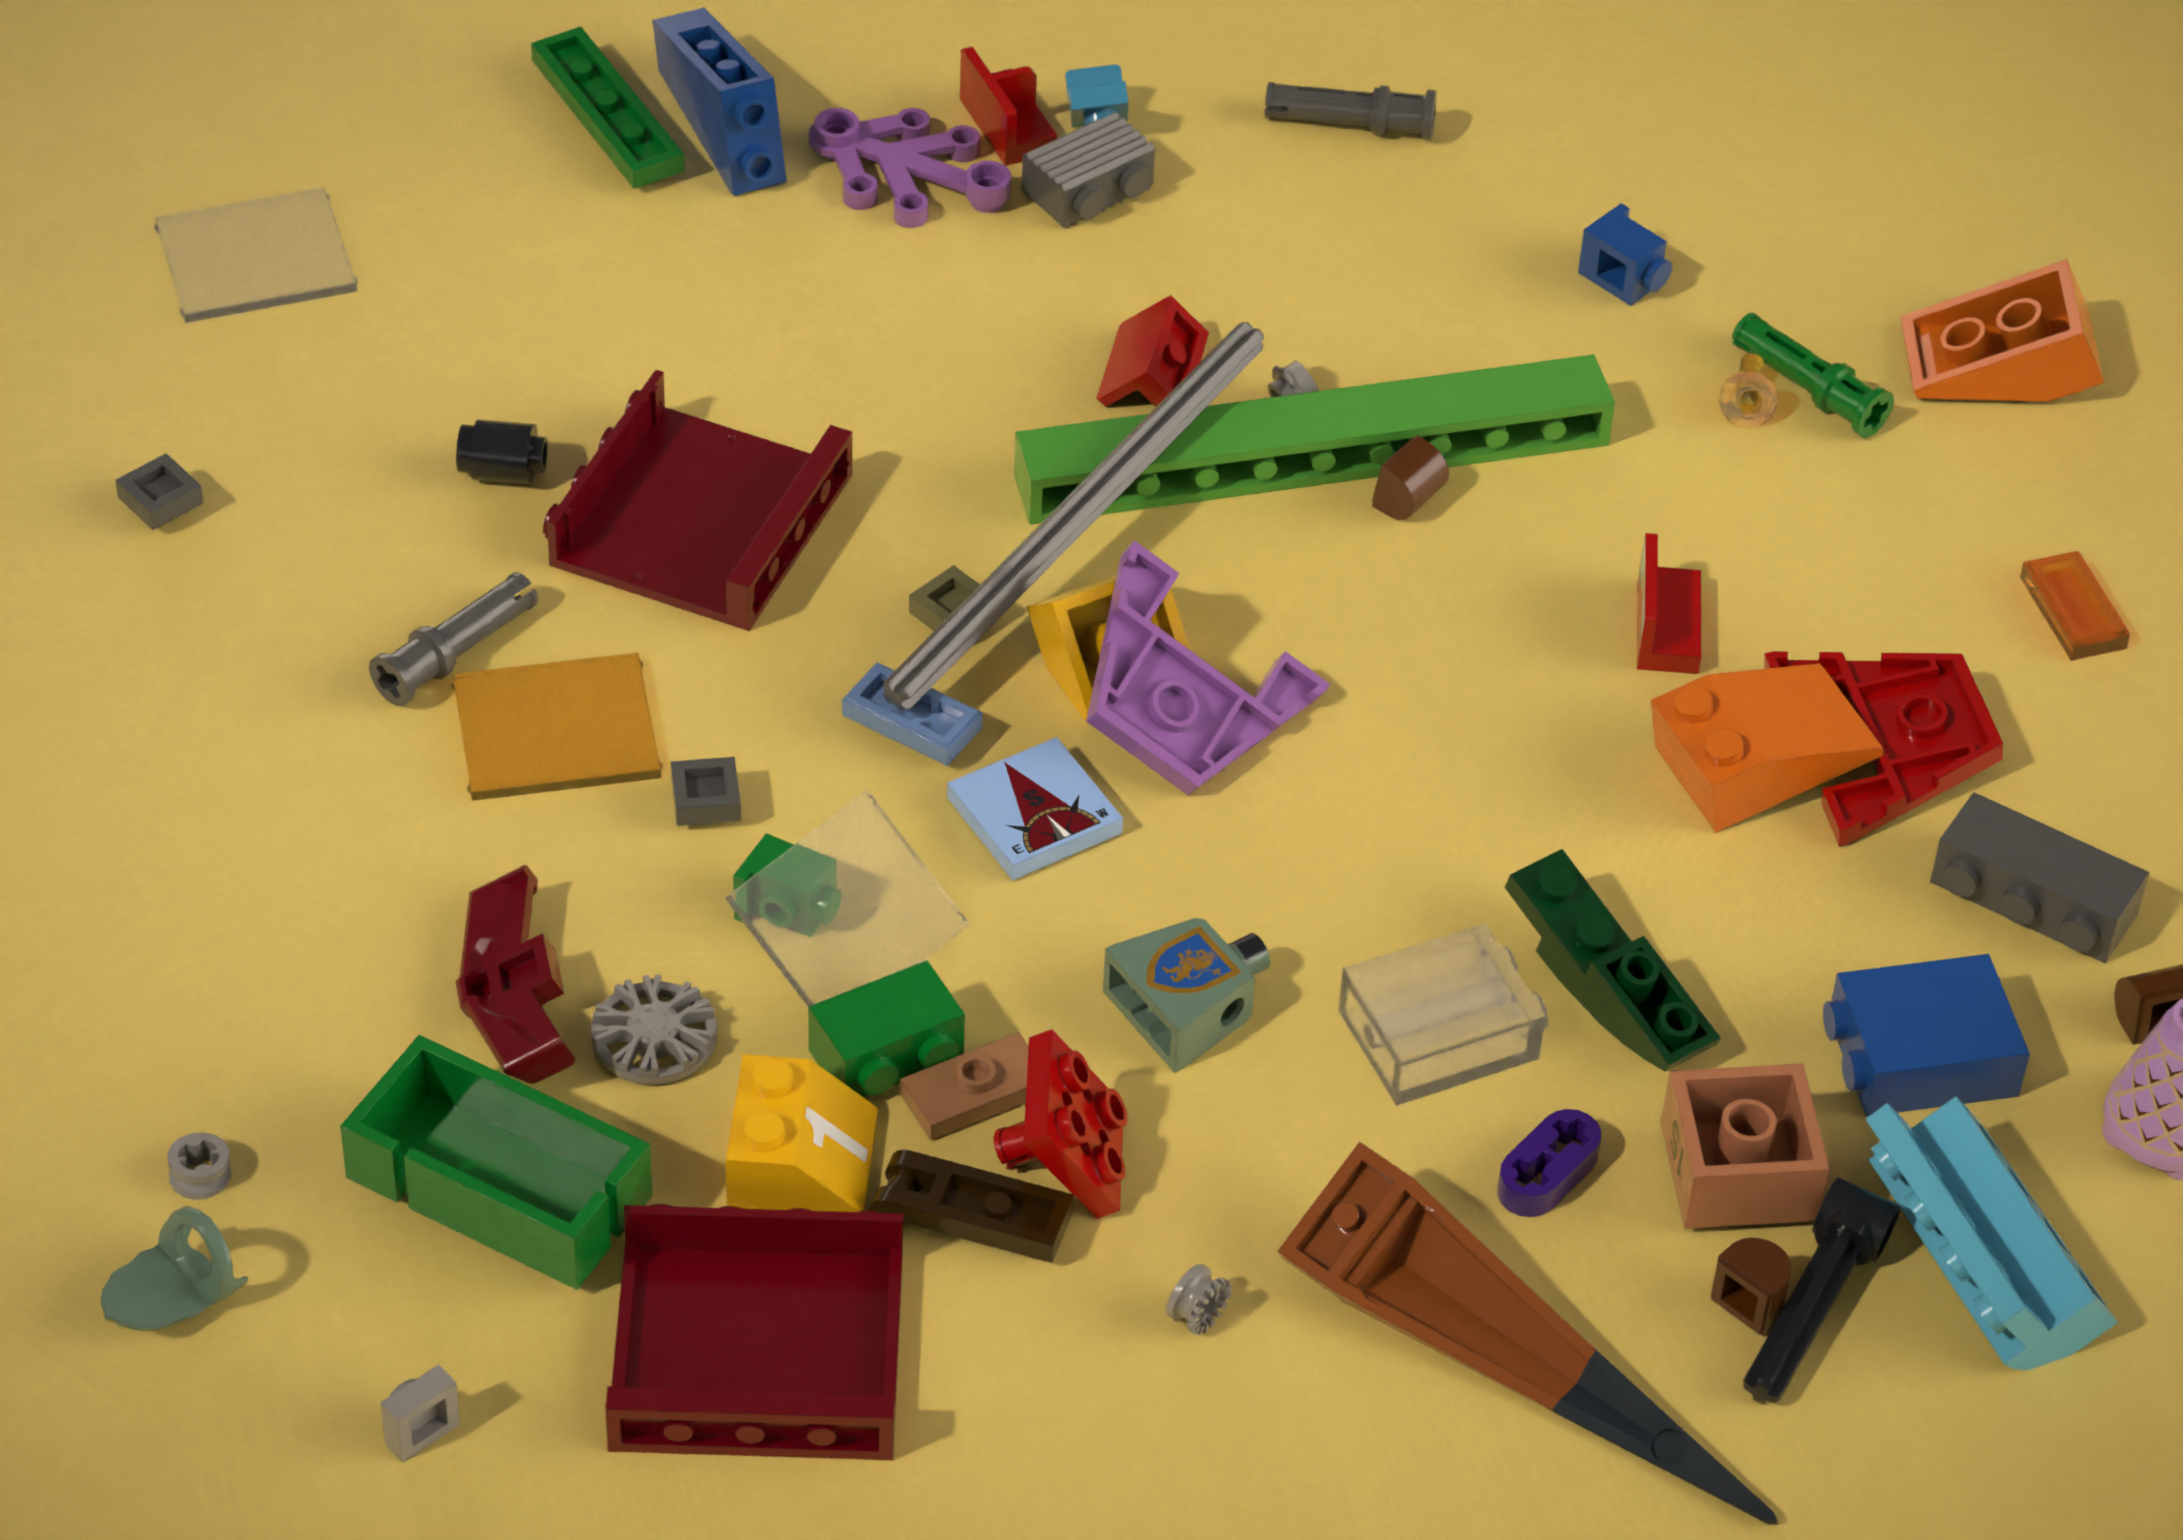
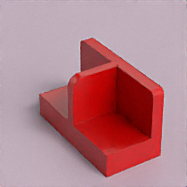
(1004, 107)

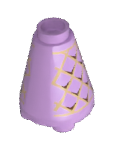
(2147, 1099)

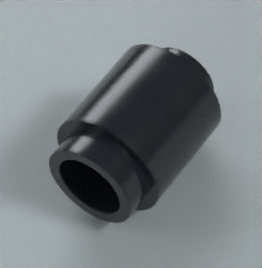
(501, 451)

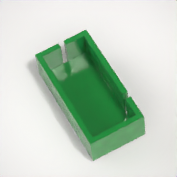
(496, 1160)

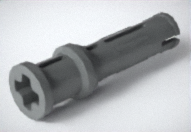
(1377, 109)
(434, 651)

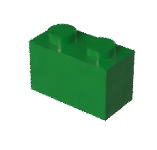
(886, 1029)

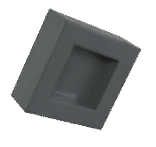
(159, 491)
(705, 791)

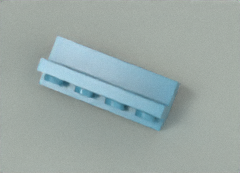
(1988, 1235)

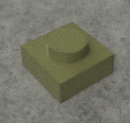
(941, 596)

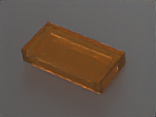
(2074, 605)

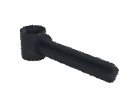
(1849, 1233)

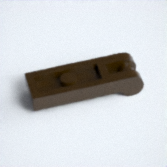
(975, 1204)

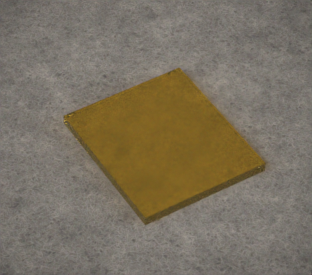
(556, 726)

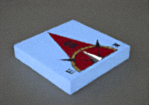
(1034, 808)

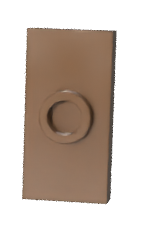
(968, 1086)

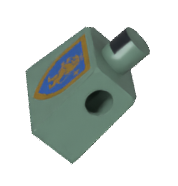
(1184, 986)

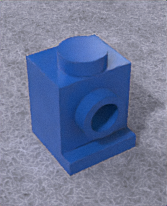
(1623, 256)

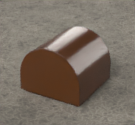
(1409, 479)
(2145, 999)
(1752, 1282)

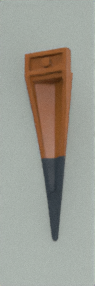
(1417, 1269)

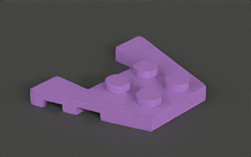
(1169, 701)

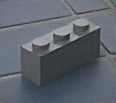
(2039, 877)

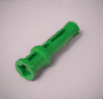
(1831, 385)

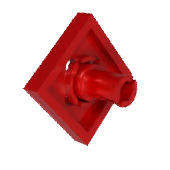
(1069, 1126)

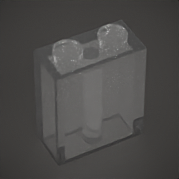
(1442, 1013)

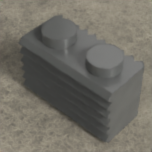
(1089, 170)

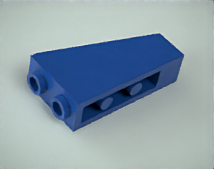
(724, 98)

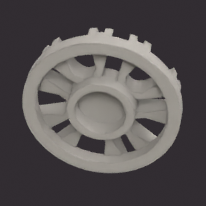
(654, 1030)

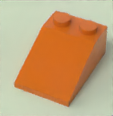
(2006, 341)
(1758, 738)

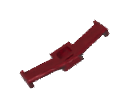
(510, 978)

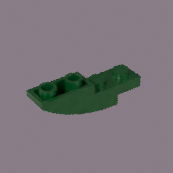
(1609, 974)

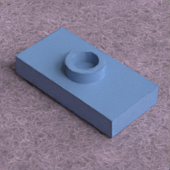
(932, 727)

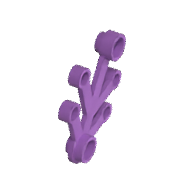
(843, 138)

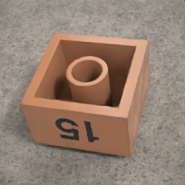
(1744, 1146)

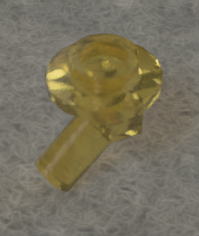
(1748, 395)

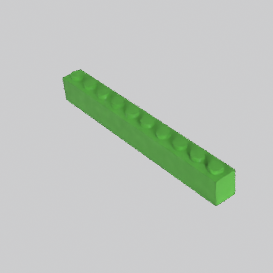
(1330, 435)

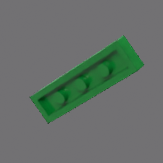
(607, 107)

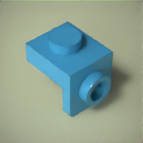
(1095, 94)

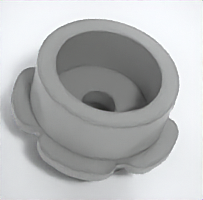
(1291, 380)

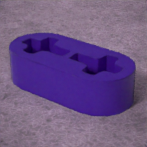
(1559, 1171)

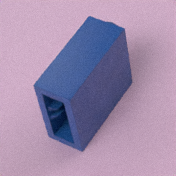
(1926, 1034)

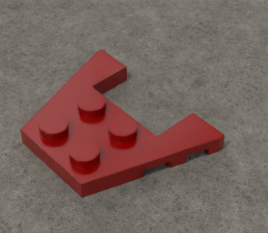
(1924, 718)

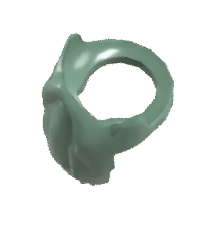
(171, 1278)

